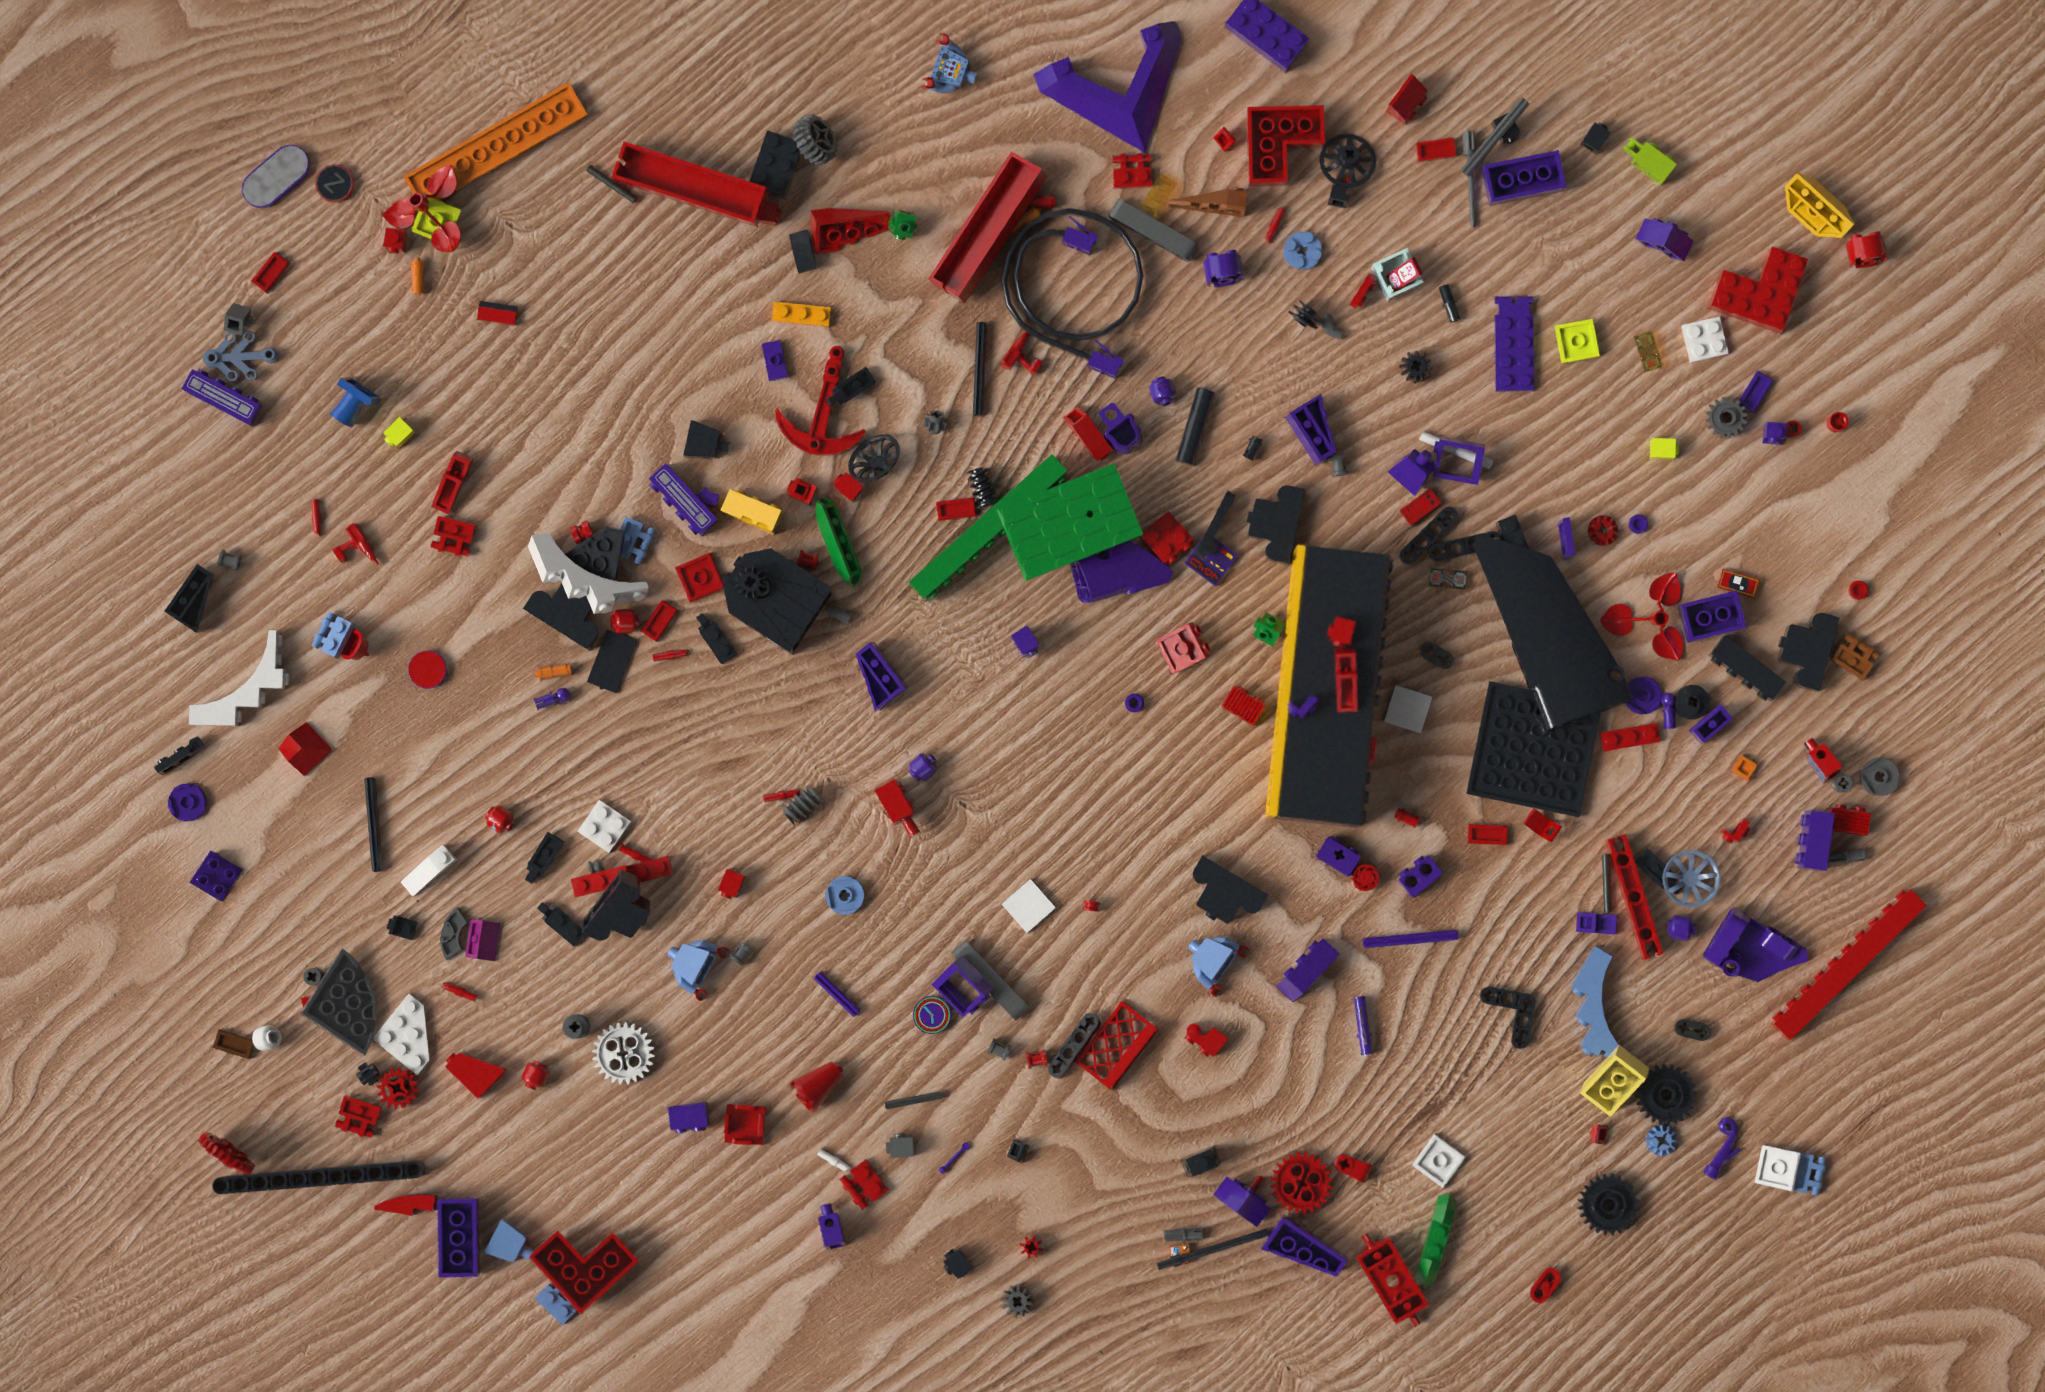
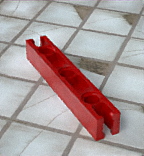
(1639, 911)

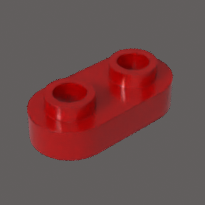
(1359, 298)
(1545, 1285)

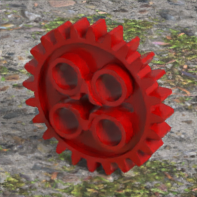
(226, 1153)
(1318, 1189)

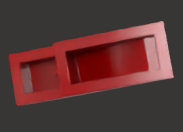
(452, 482)
(1346, 679)
(408, 1204)

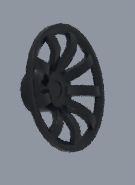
(1348, 159)
(878, 462)

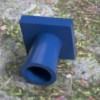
(353, 400)

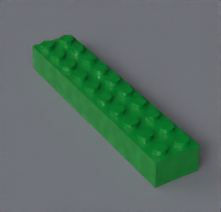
(983, 532)

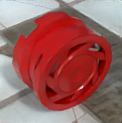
(1365, 877)

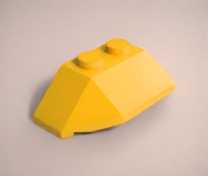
(1817, 207)

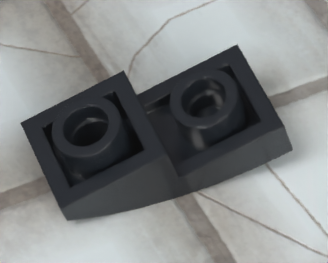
(802, 251)

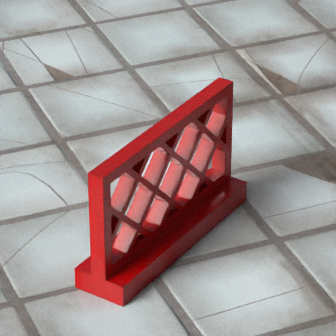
(1129, 1056)

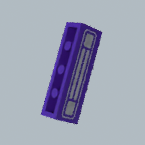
(221, 397)
(683, 499)

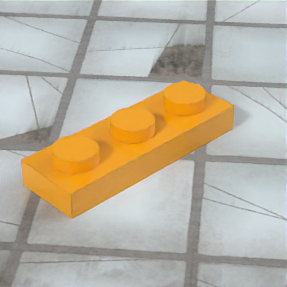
(801, 314)

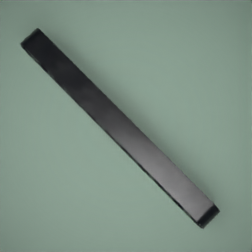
(309, 1180)

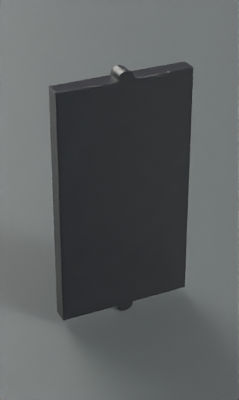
(611, 661)

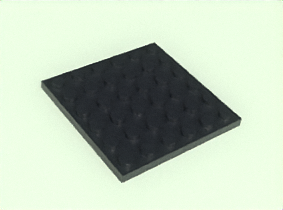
(1525, 764)

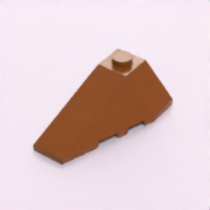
(1220, 202)

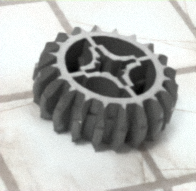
(815, 139)

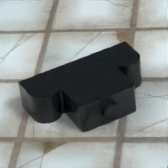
(1277, 523)
(565, 615)
(1809, 649)
(1225, 892)
(617, 909)

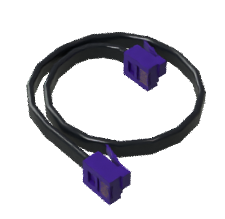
(1082, 243)

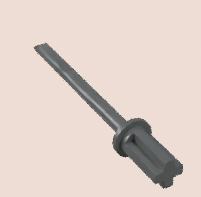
(1469, 150)

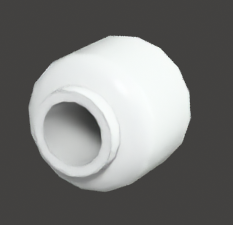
(266, 1037)

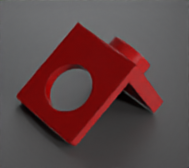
(1541, 825)

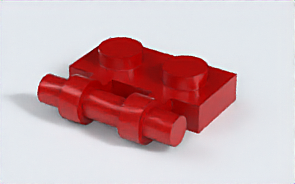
(1132, 177)
(453, 530)
(360, 1111)
(868, 1181)

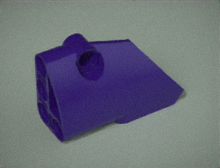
(1118, 571)
(1752, 948)

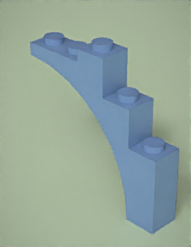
(1589, 983)

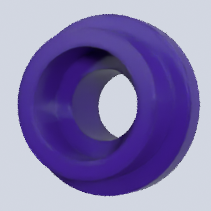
(1129, 707)

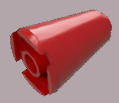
(817, 1085)

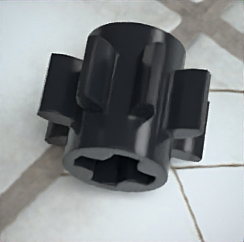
(367, 1074)

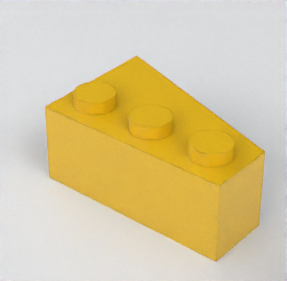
(752, 511)

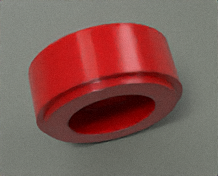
(1858, 590)

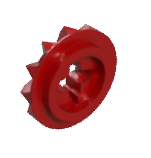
(1599, 538)

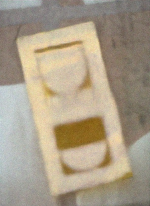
(1158, 194)

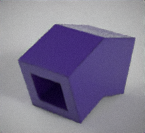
(709, 498)

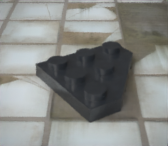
(600, 553)

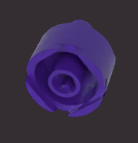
(1223, 268)

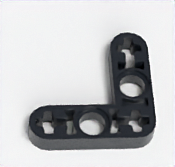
(1515, 1004)

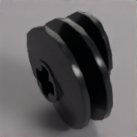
(1305, 315)
(1689, 711)

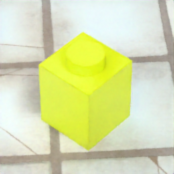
(398, 433)
(1663, 448)

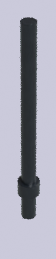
(1176, 1260)

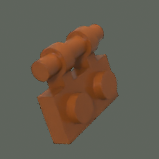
(1853, 662)

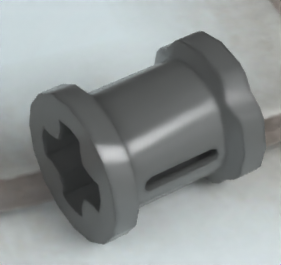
(1339, 465)
(229, 559)
(1840, 789)
(741, 953)
(307, 975)
(999, 1049)

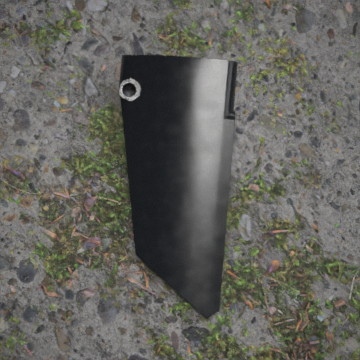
(1551, 635)

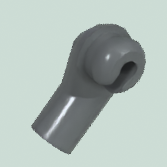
(1328, 327)

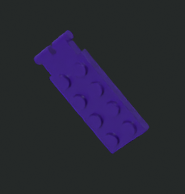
(1514, 345)

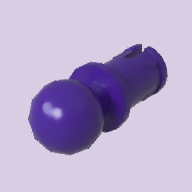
(562, 695)
(1669, 700)

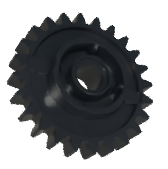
(1680, 1094)
(1594, 1200)

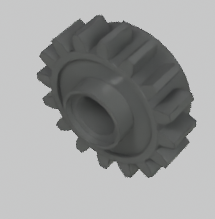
(1726, 407)

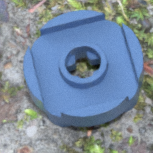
(1307, 241)
(838, 904)

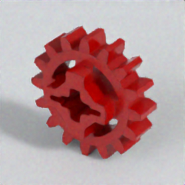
(409, 1093)

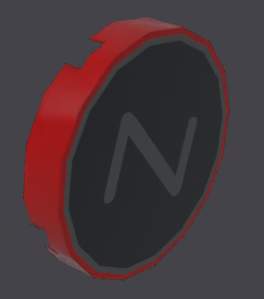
(334, 183)

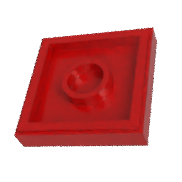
(699, 577)

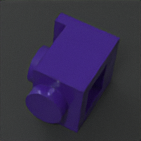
(1774, 433)

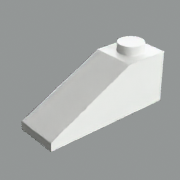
(429, 870)

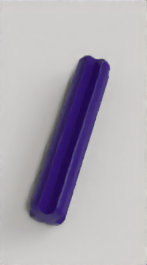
(837, 994)

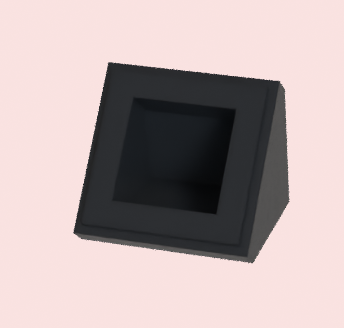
(1018, 1151)

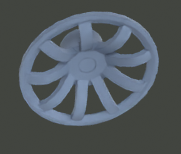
(1691, 878)

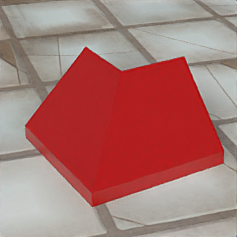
(304, 748)

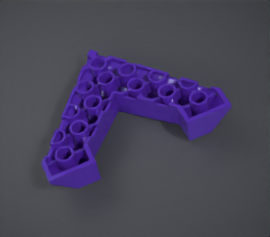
(1127, 116)

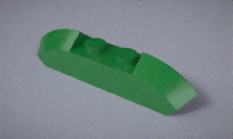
(838, 541)
(1435, 1240)

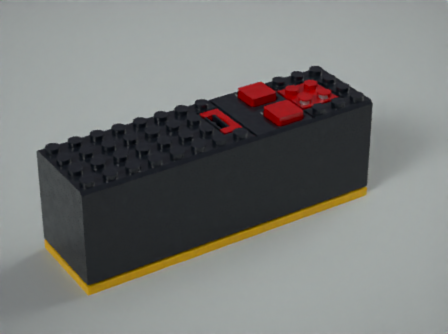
(1324, 756)

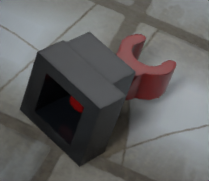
(1337, 195)

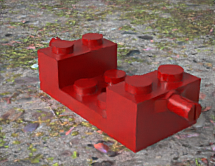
(1379, 1262)

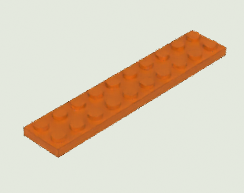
(504, 140)

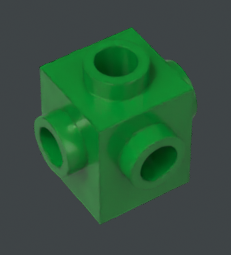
(900, 218)
(1268, 628)

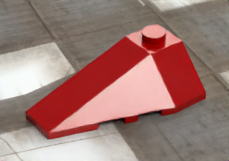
(839, 227)

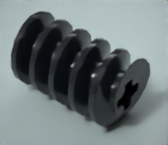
(982, 487)

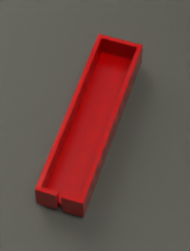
(690, 184)
(988, 227)

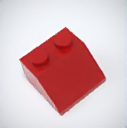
(1407, 100)

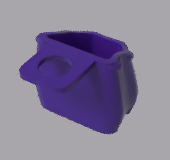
(1123, 431)

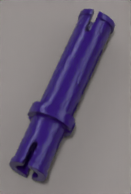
(1365, 1048)

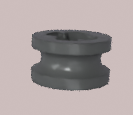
(594, 867)

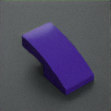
(1597, 923)

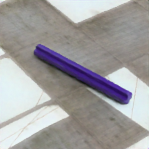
(1406, 939)

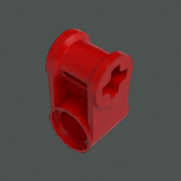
(1356, 1168)

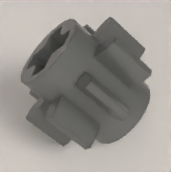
(935, 422)

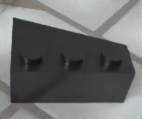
(191, 598)

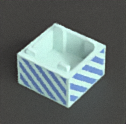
(1386, 266)

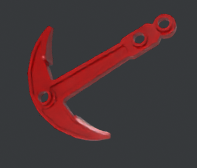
(817, 432)

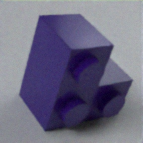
(1665, 238)
(689, 1116)
(1242, 1200)

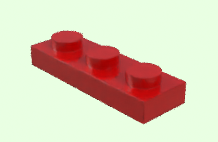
(1629, 737)

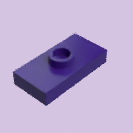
(774, 360)

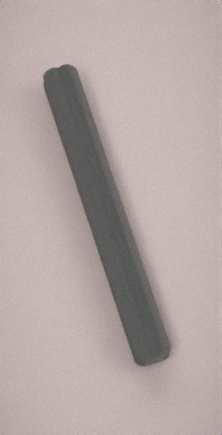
(1495, 136)

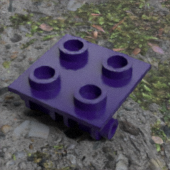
(215, 875)

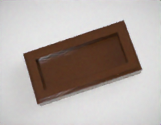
(233, 1044)

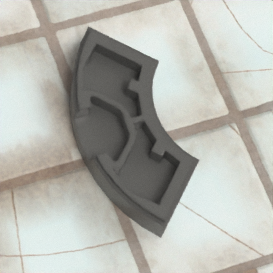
(451, 933)

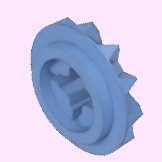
(1652, 1142)

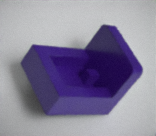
(1308, 706)

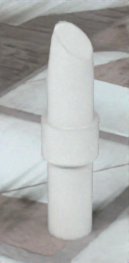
(833, 1160)

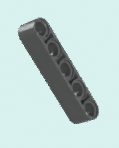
(1153, 230)
(1002, 991)

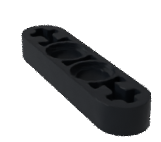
(1215, 524)
(1430, 537)
(1464, 544)
(1076, 1047)

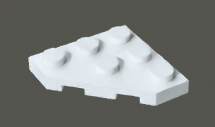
(406, 1034)

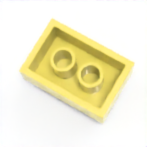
(1614, 1080)

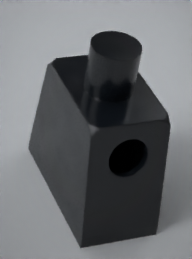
(704, 442)
(1200, 1162)

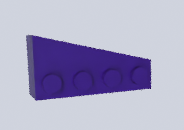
(1300, 1245)

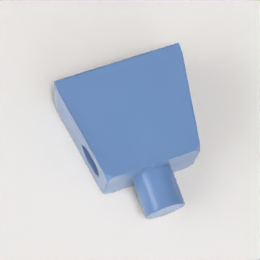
(508, 1243)

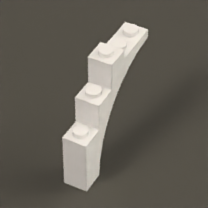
(578, 582)
(250, 695)

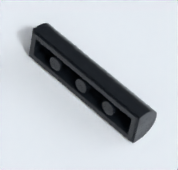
(1195, 426)

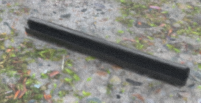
(979, 373)
(373, 824)

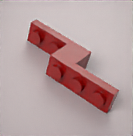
(601, 880)

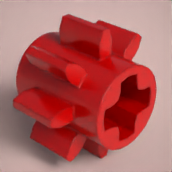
(1034, 1251)

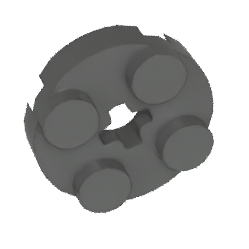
(1868, 775)

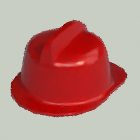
(356, 646)

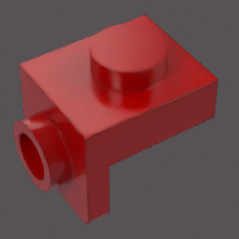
(1740, 831)

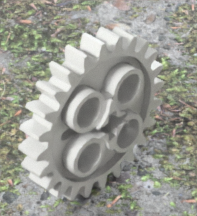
(640, 1050)

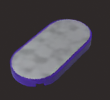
(276, 176)

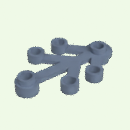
(236, 356)

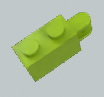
(1650, 160)

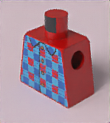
(1826, 767)

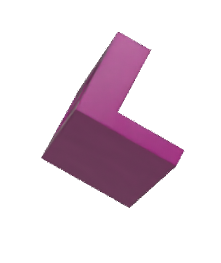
(482, 940)

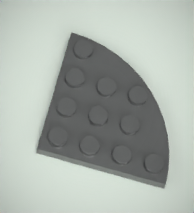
(345, 1003)

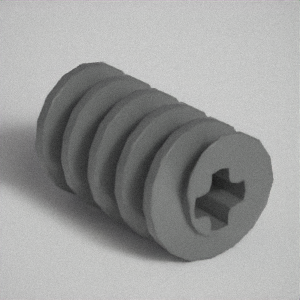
(802, 804)
(572, 1032)

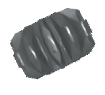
(1024, 1301)

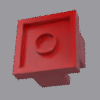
(744, 1124)

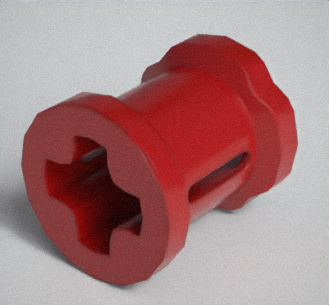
(808, 560)
(1036, 1059)

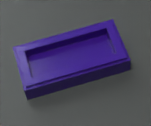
(1755, 391)

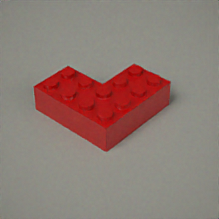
(1272, 132)
(1761, 301)
(580, 1278)

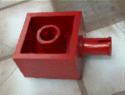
(897, 806)

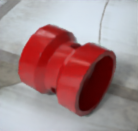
(1839, 419)
(581, 532)

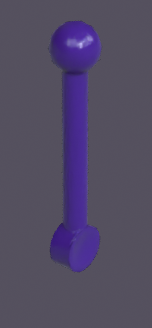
(965, 1146)

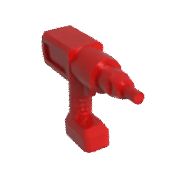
(1015, 354)
(357, 540)

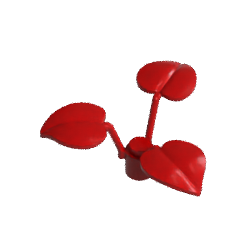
(402, 212)
(1667, 643)

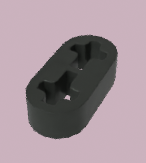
(1439, 651)
(1691, 1034)

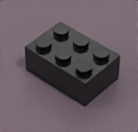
(776, 164)

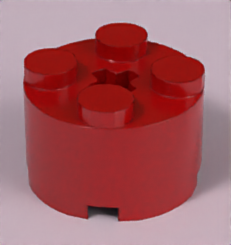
(1866, 250)

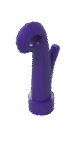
(1725, 1153)

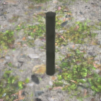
(612, 184)
(1606, 883)
(913, 1100)

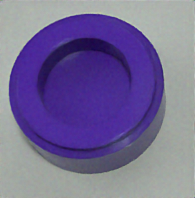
(1638, 524)

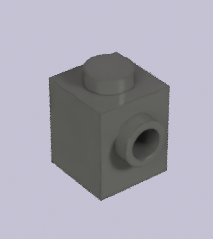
(237, 319)
(900, 1146)

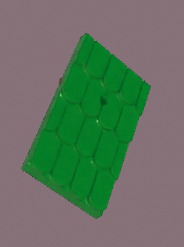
(1069, 522)

